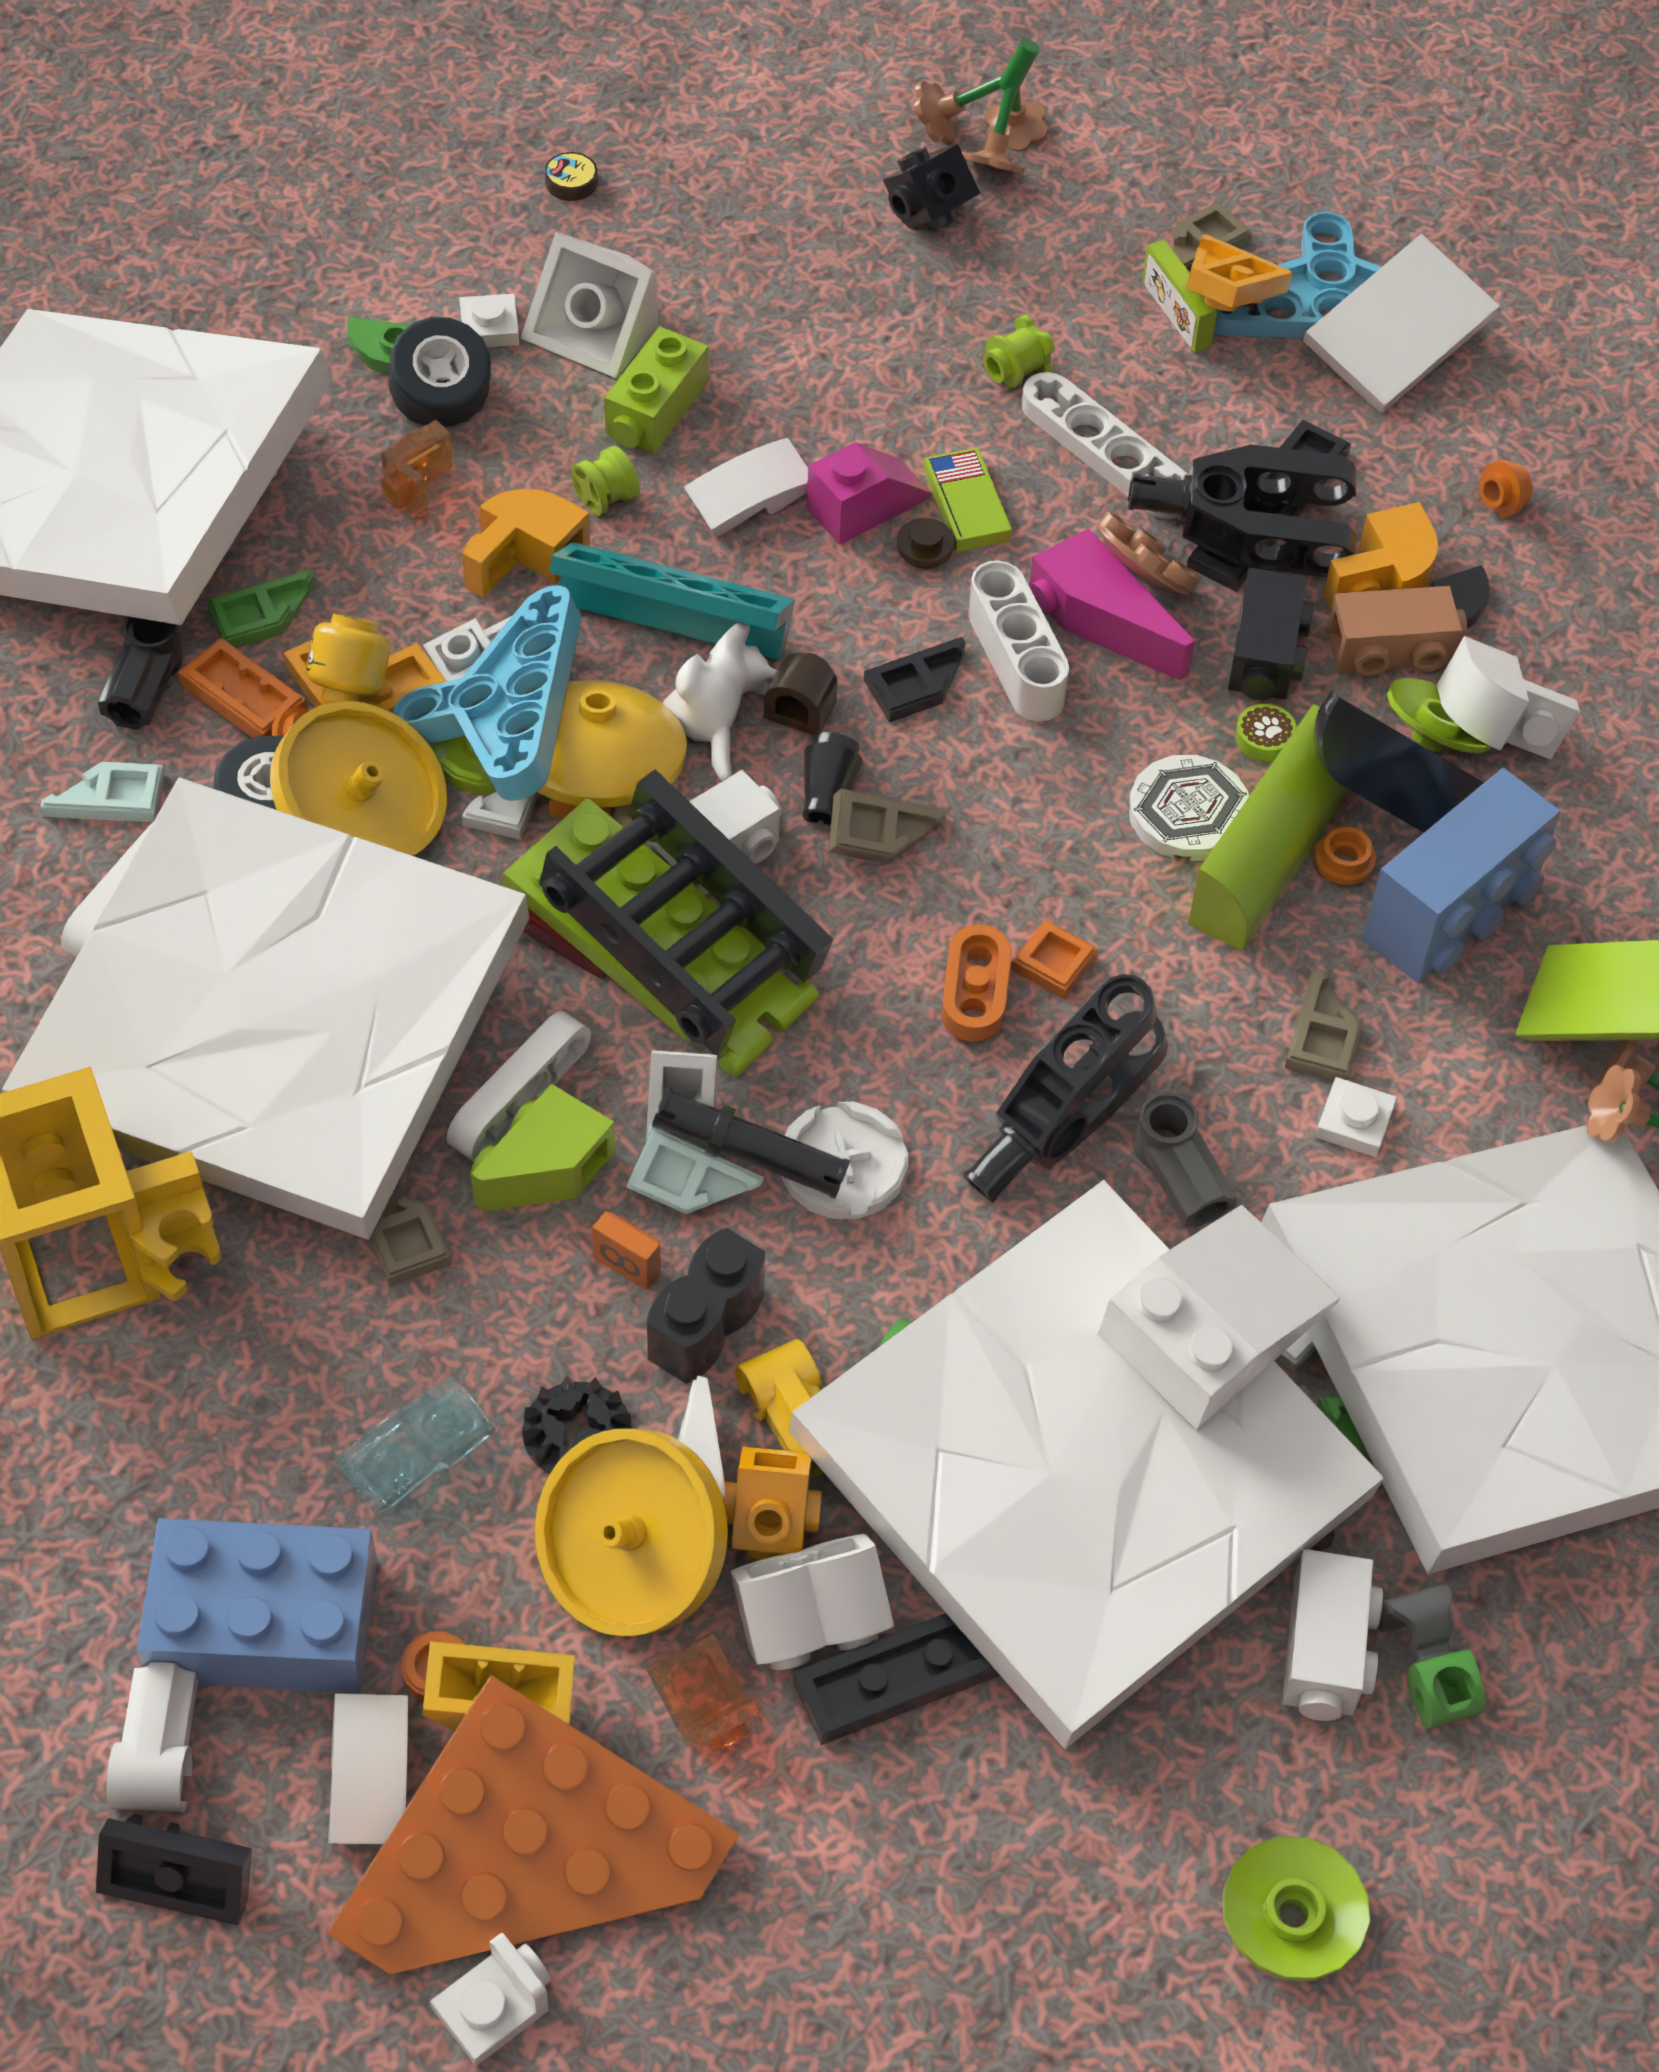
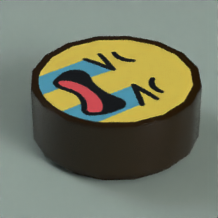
(571, 176)

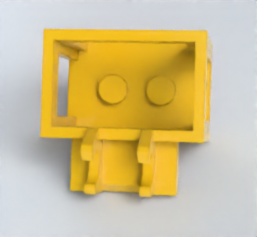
(66, 1170)

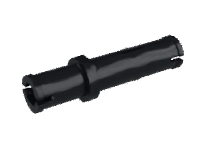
(750, 1142)

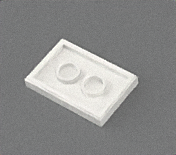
(1401, 323)

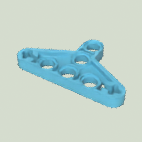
(1307, 292)
(503, 683)

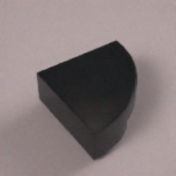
(1468, 590)

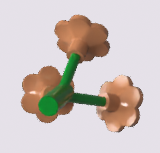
(1010, 124)

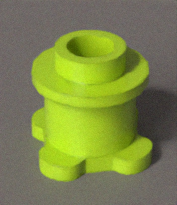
(1019, 353)

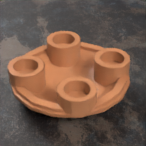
(1144, 558)

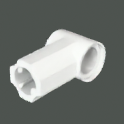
(155, 1750)

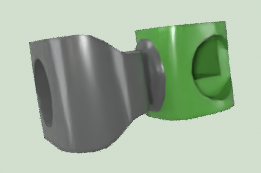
(1442, 1680)

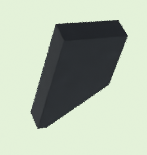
(915, 680)

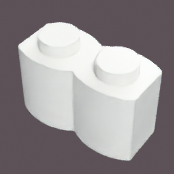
(812, 1601)

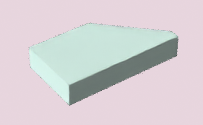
(111, 793)
(685, 1175)

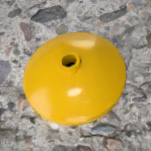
(610, 742)

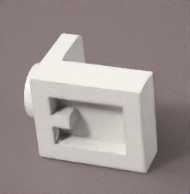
(494, 1999)

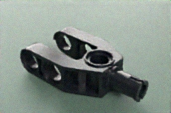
(1216, 520)
(1047, 1106)

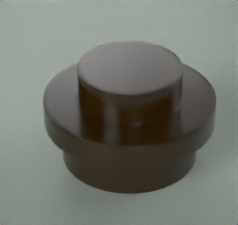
(925, 543)

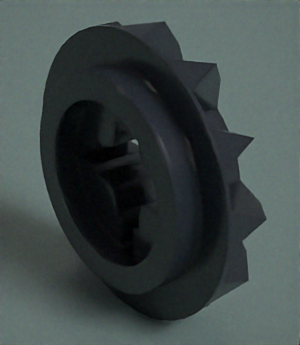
(546, 1434)

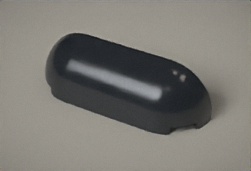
(1387, 765)

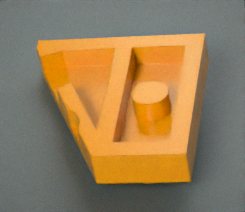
(1233, 276)

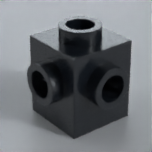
(930, 187)

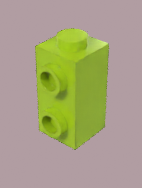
(656, 390)

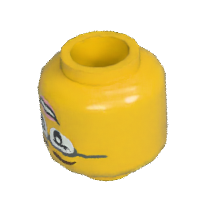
(348, 658)

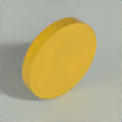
(361, 776)
(631, 1532)

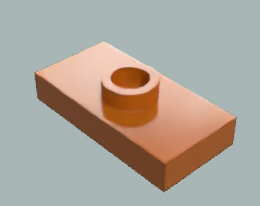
(238, 688)

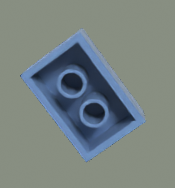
(1461, 876)
(260, 1604)

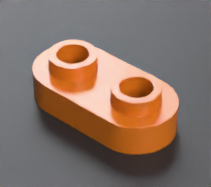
(975, 985)

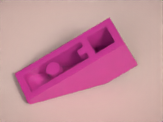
(1103, 602)

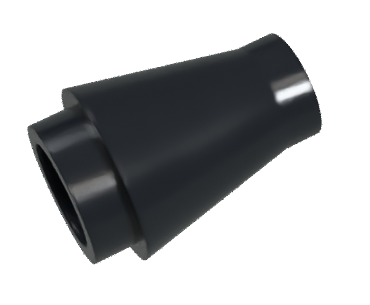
(828, 766)

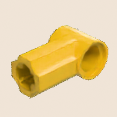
(779, 1385)

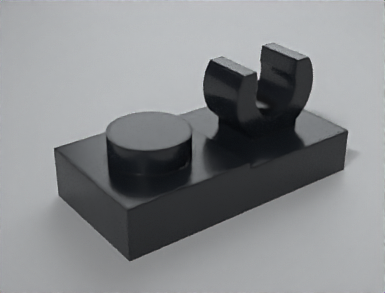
(173, 1870)

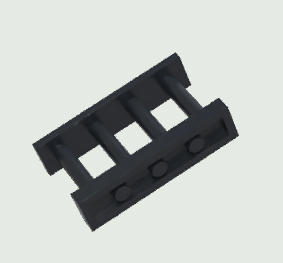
(703, 858)

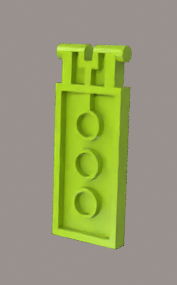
(586, 829)

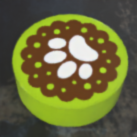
(1264, 731)

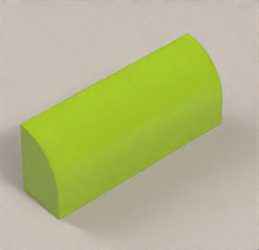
(1266, 841)
(1594, 993)

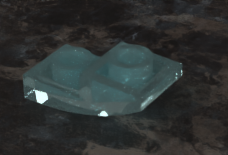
(414, 1443)

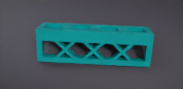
(672, 598)

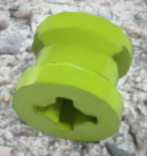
(606, 480)

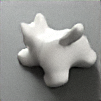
(711, 692)

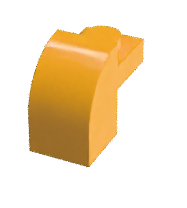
(522, 529)
(1394, 554)

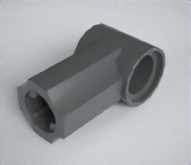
(1182, 1162)

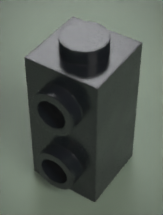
(1268, 633)

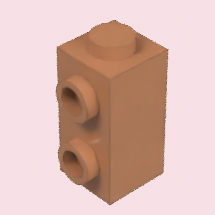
(1395, 630)

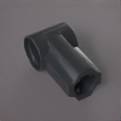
(141, 672)

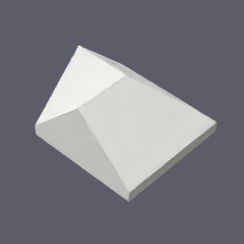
(592, 305)

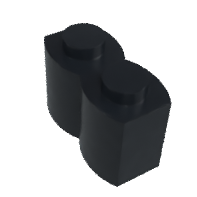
(700, 1309)

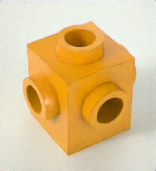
(772, 1502)

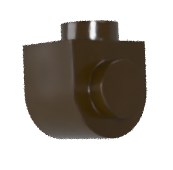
(803, 679)

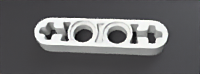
(1098, 451)

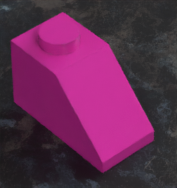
(860, 490)

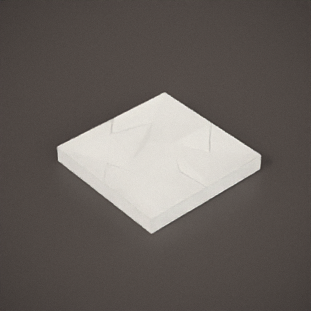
(137, 456)
(277, 1002)
(1495, 1337)
(1057, 1489)

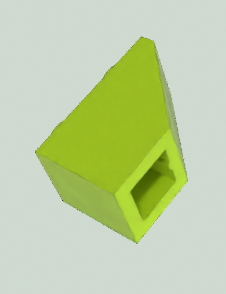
(546, 1154)

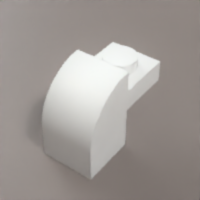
(1495, 704)

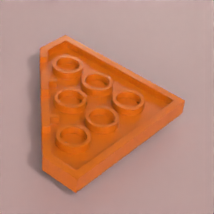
(526, 1839)

